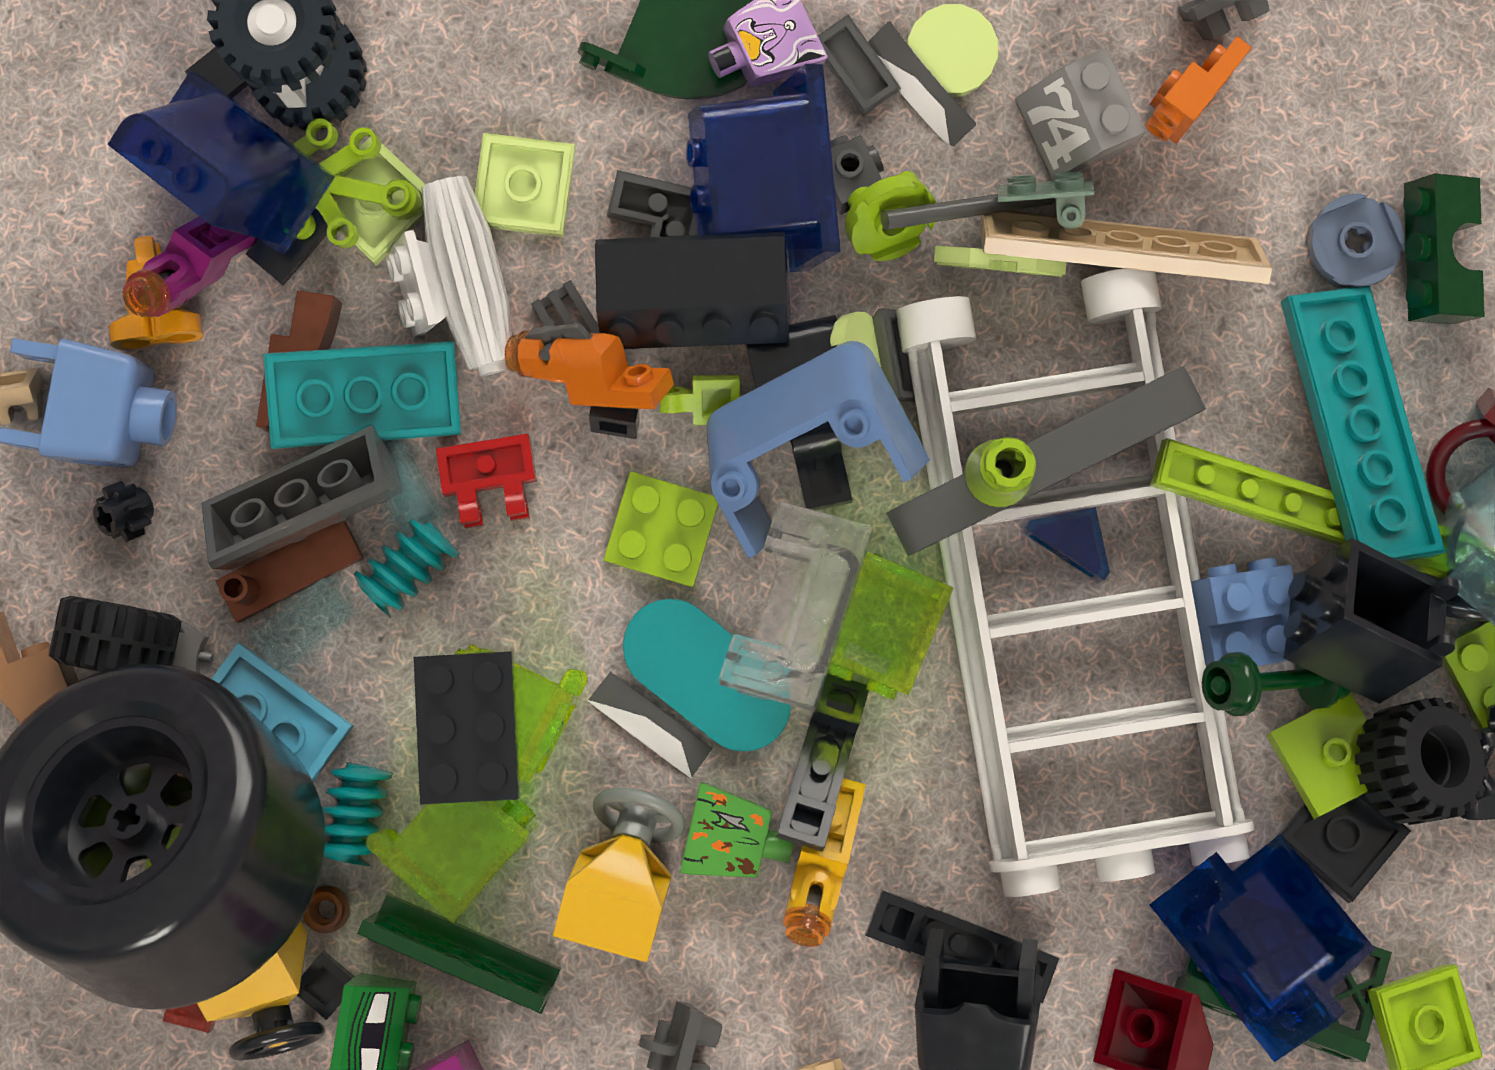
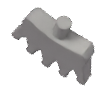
(190, 648)

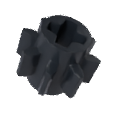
(123, 511)

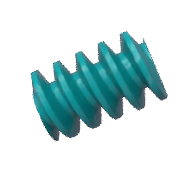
(405, 565)
(353, 810)

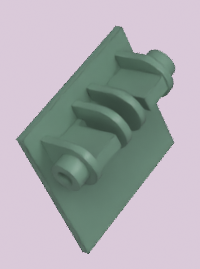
(1067, 189)

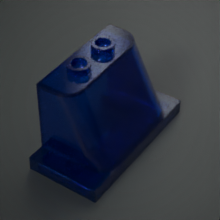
(224, 163)
(768, 168)
(1267, 941)

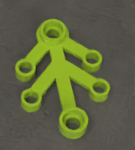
(351, 187)

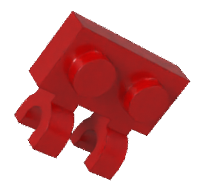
(487, 466)

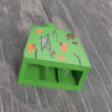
(730, 836)

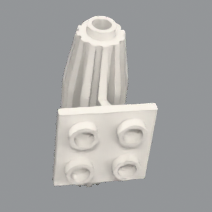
(454, 276)

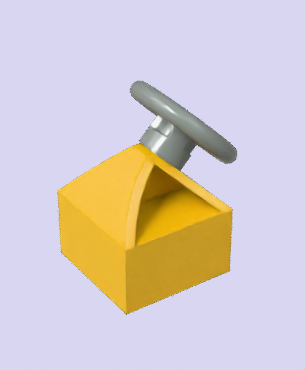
(620, 884)

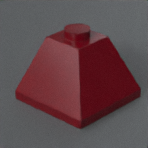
(1152, 1027)

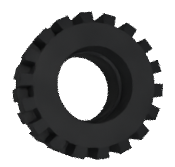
(111, 635)
(1421, 761)

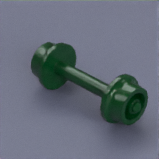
(1237, 685)

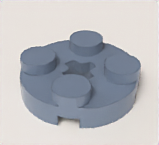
(1364, 216)

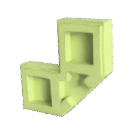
(975, 259)

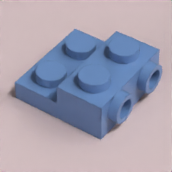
(1244, 611)

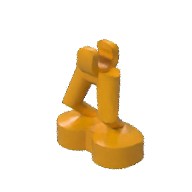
(138, 332)

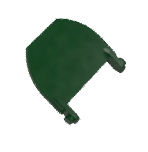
(670, 49)

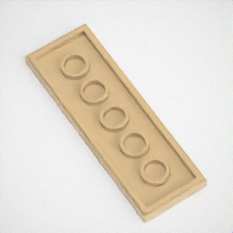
(1126, 246)

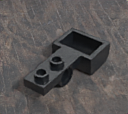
(819, 450)

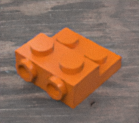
(1187, 94)

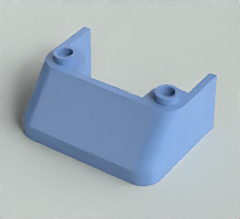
(833, 387)

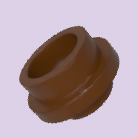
(342, 910)

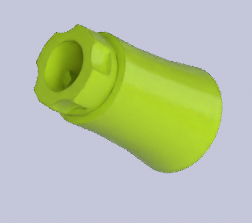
(987, 481)

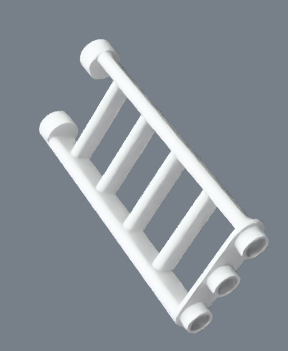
(1120, 850)

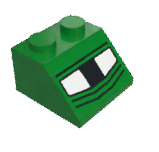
(375, 1024)

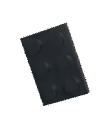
(466, 728)

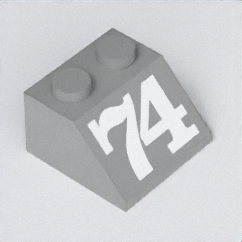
(1080, 115)

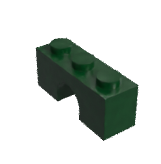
(1436, 282)

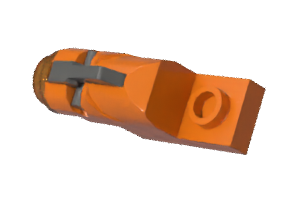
(589, 365)

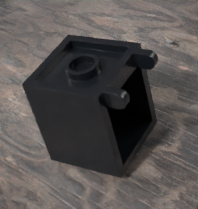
(1368, 621)

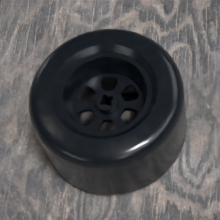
(88, 801)

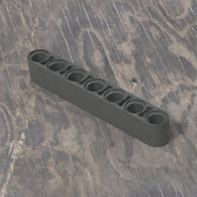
(1057, 457)

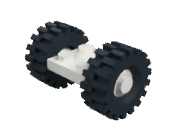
(291, 55)

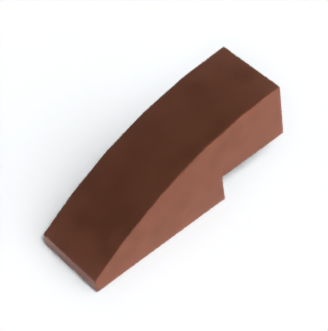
(311, 329)

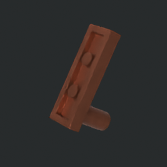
(288, 570)

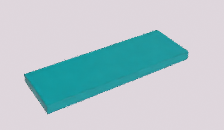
(1362, 423)

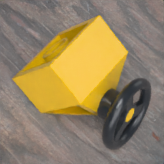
(266, 999)

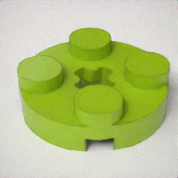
(864, 216)

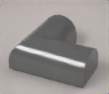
(653, 205)

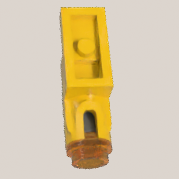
(820, 874)

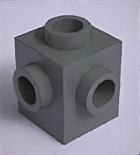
(860, 160)

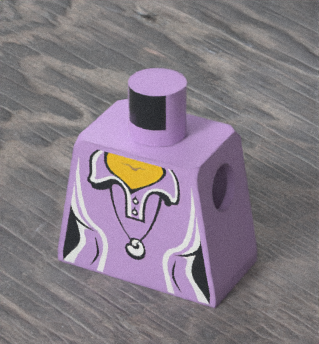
(768, 42)

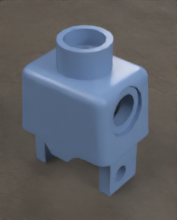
(96, 406)

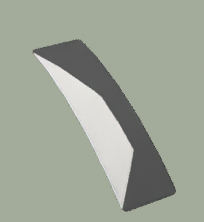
(921, 87)
(650, 724)

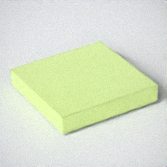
(524, 183)
(375, 226)

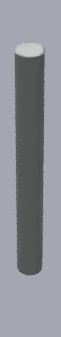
(954, 210)

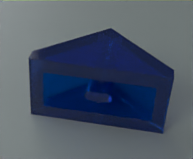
(1073, 538)

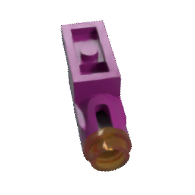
(190, 263)

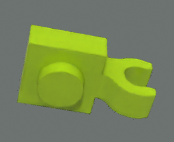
(707, 396)

